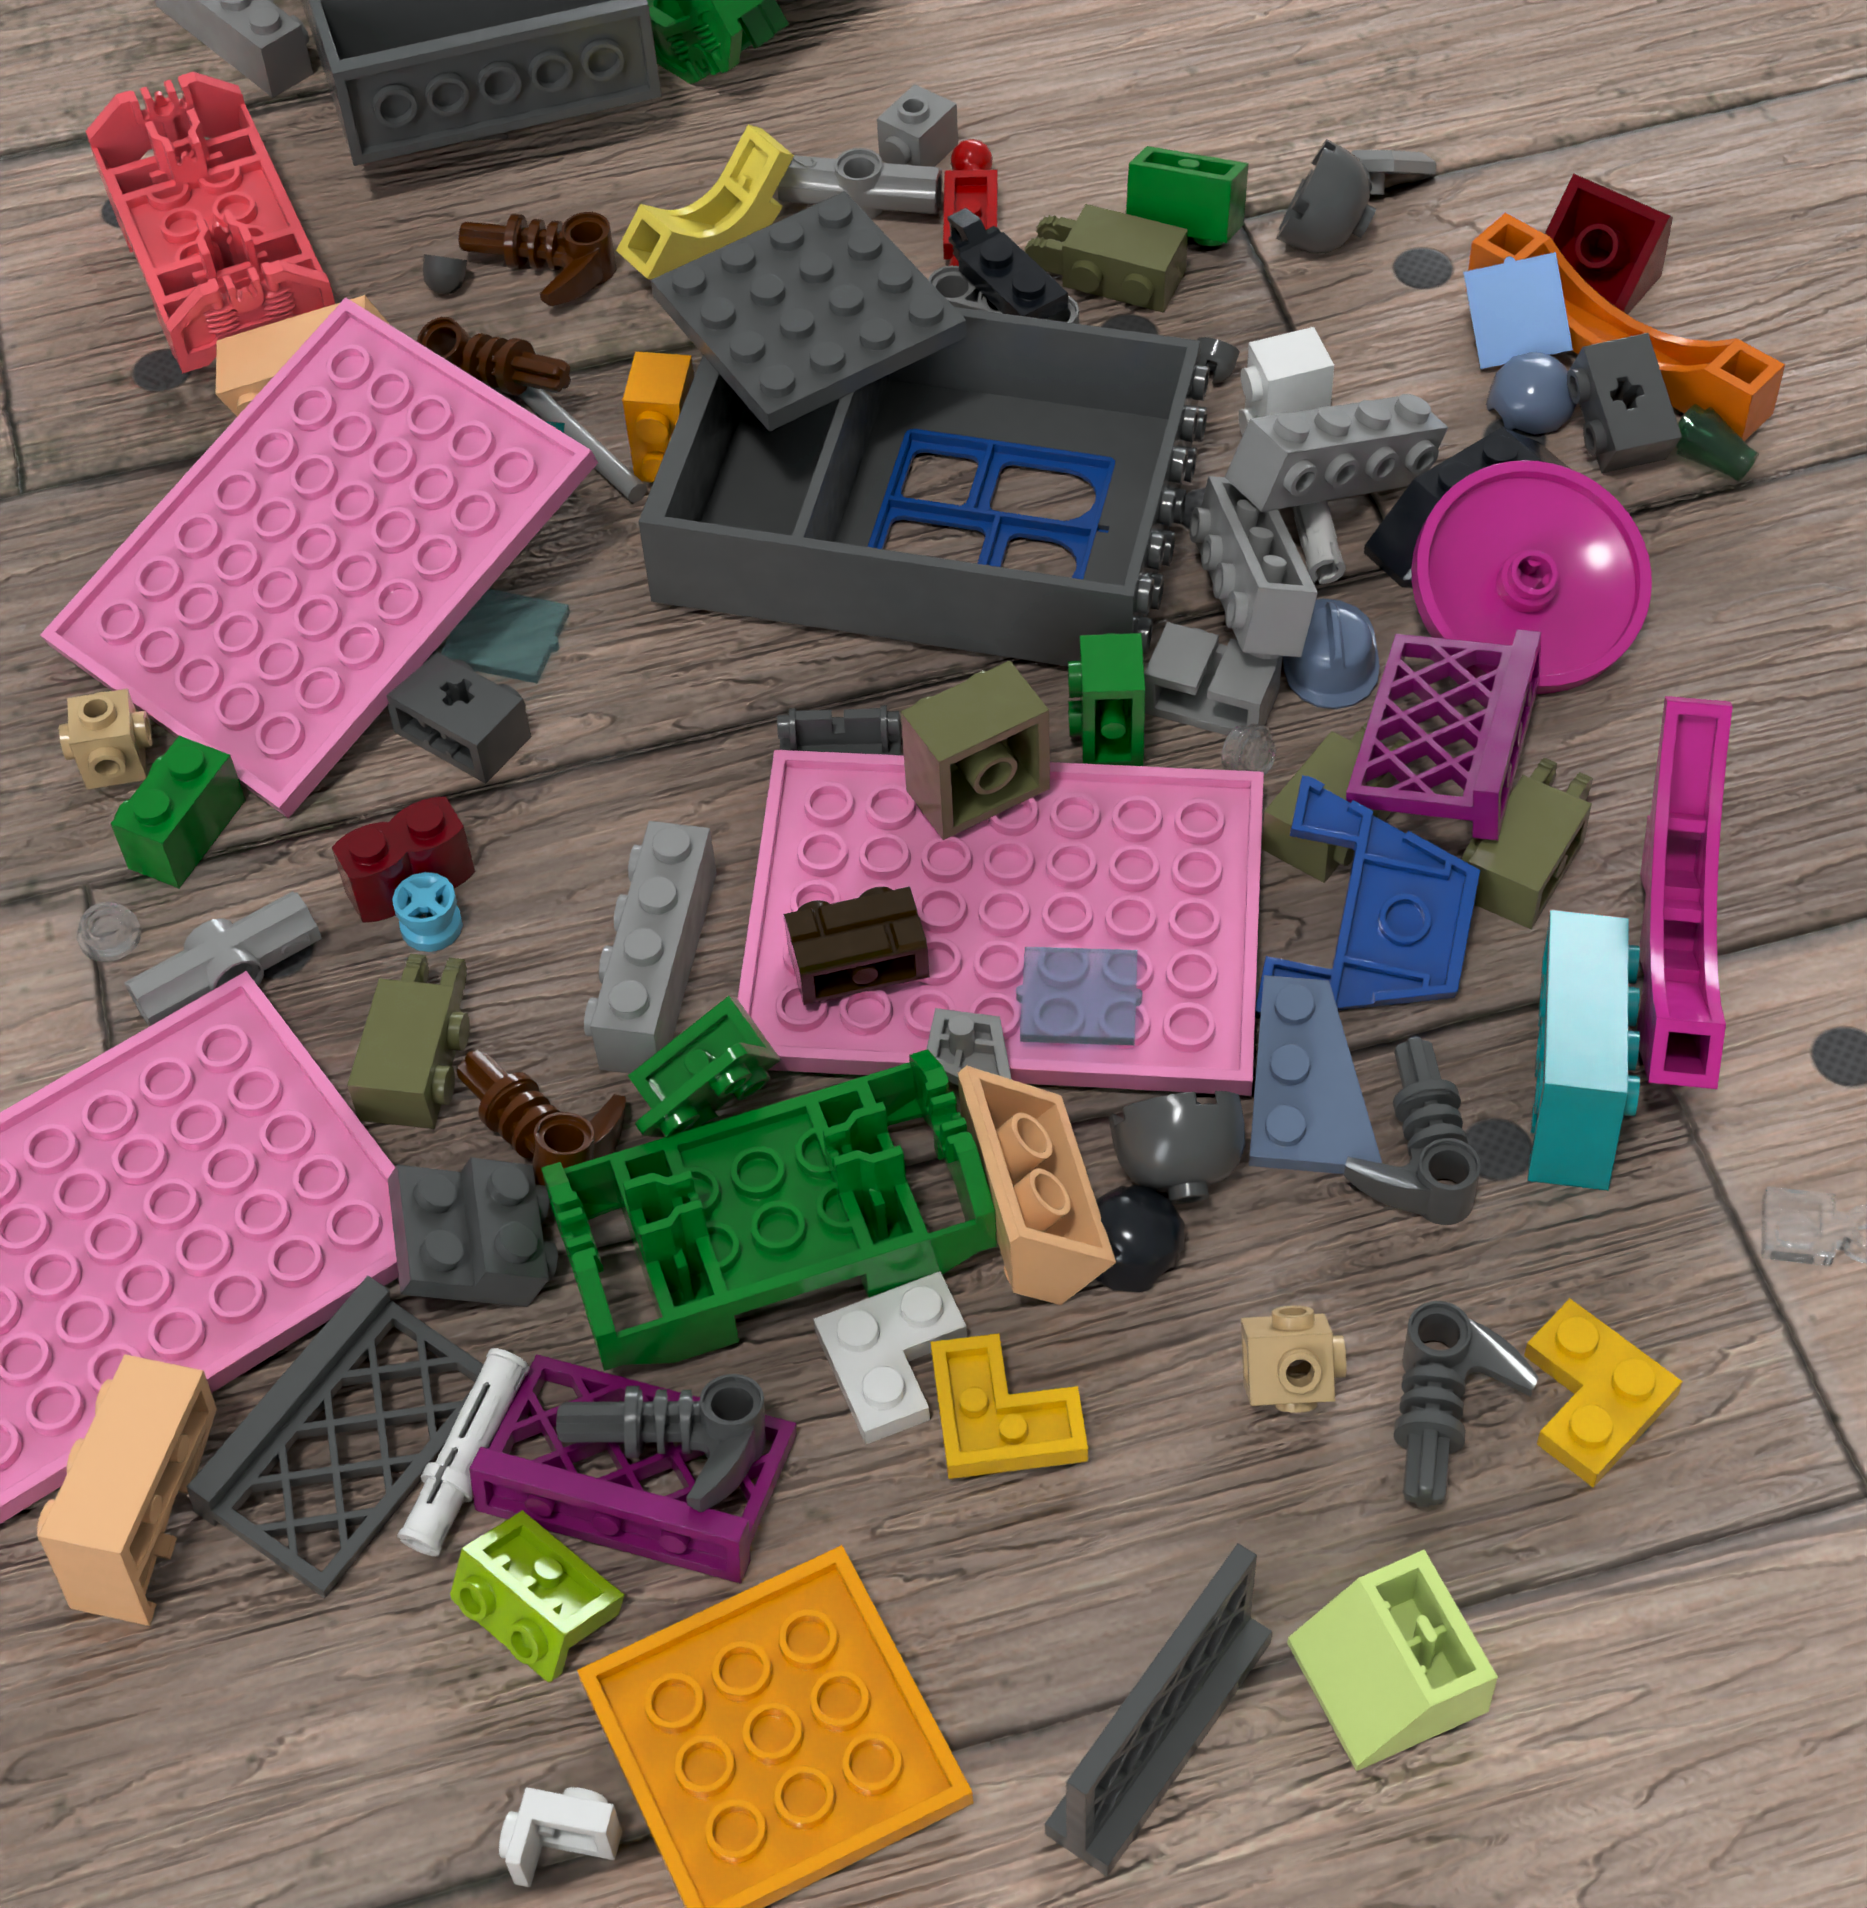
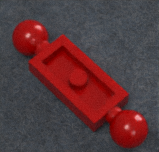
(970, 187)

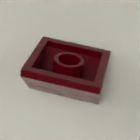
(1610, 240)

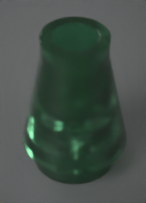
(1714, 443)

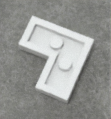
(872, 1347)

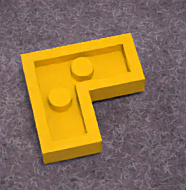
(1613, 1387)
(998, 1431)

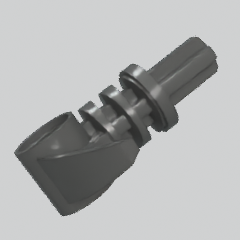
(1435, 1145)
(1435, 1388)
(723, 1425)

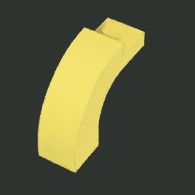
(729, 211)

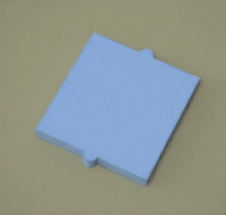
(1518, 309)

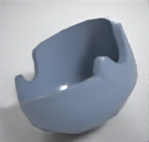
(1531, 394)

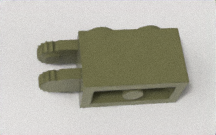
(1113, 255)
(1333, 766)
(1534, 847)
(410, 1046)

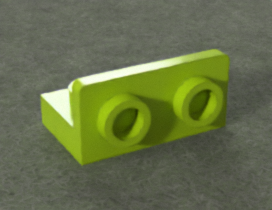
(532, 1593)

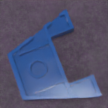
(1401, 910)

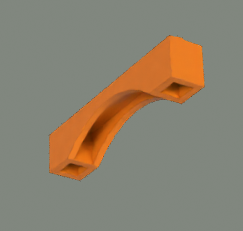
(1715, 374)

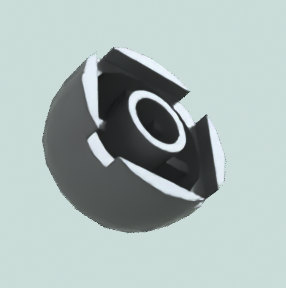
(1329, 203)
(1180, 1143)

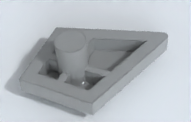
(1393, 162)
(968, 1040)

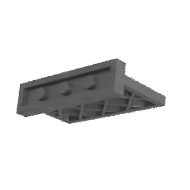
(289, 1413)
(1162, 1719)

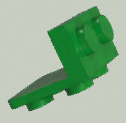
(703, 1070)

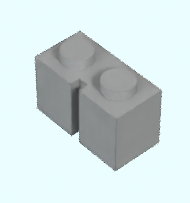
(1209, 682)

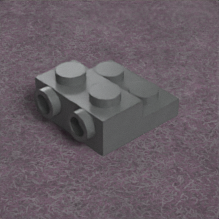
(471, 1232)

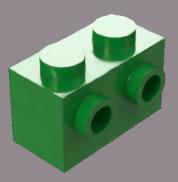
(1189, 192)
(1111, 699)
(178, 811)

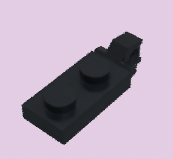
(1003, 269)

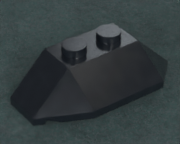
(1395, 538)

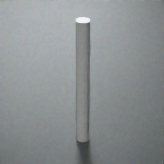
(607, 464)

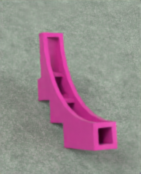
(1680, 996)

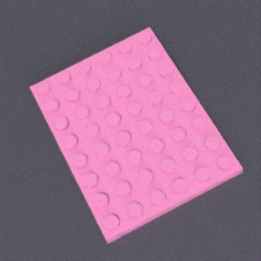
(319, 552)
(1092, 863)
(174, 1210)

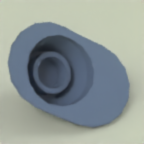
(1337, 659)

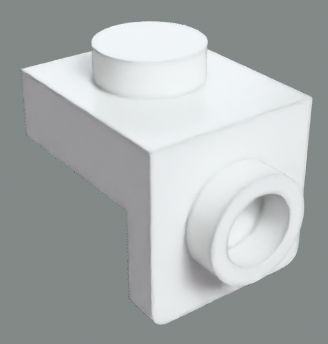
(567, 1821)

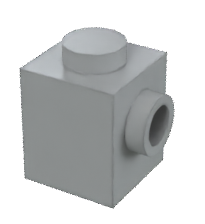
(918, 129)

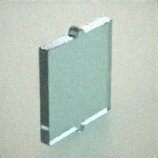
(508, 635)
(1079, 996)

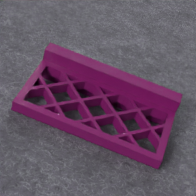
(1496, 746)
(615, 1506)

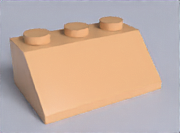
(1037, 1184)

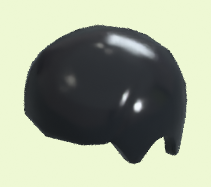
(1143, 1235)

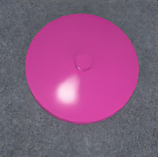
(1534, 554)

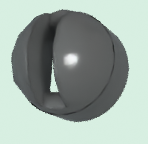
(443, 273)
(1219, 356)

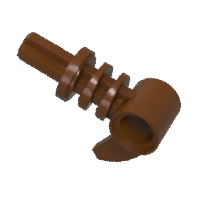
(579, 246)
(495, 360)
(533, 1125)

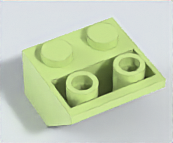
(1393, 1661)

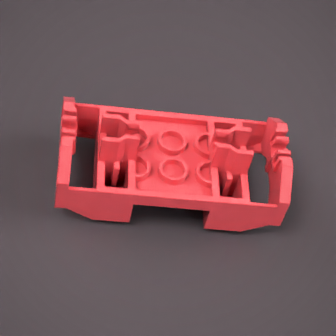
(204, 215)

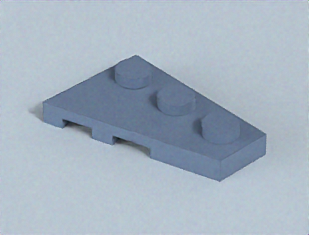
(1306, 1084)

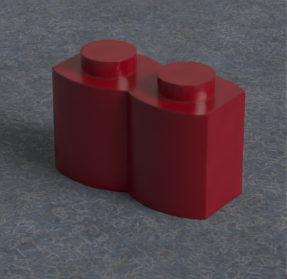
(384, 854)

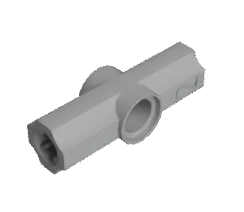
(866, 180)
(221, 952)

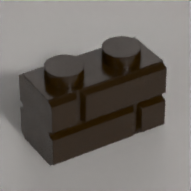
(856, 944)

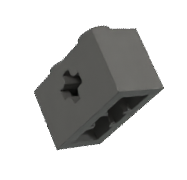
(1623, 403)
(460, 716)

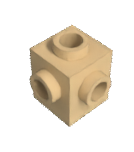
(106, 738)
(1291, 1359)

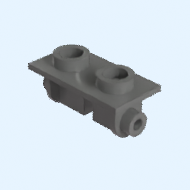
(857, 732)

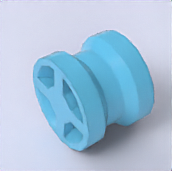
(436, 899)

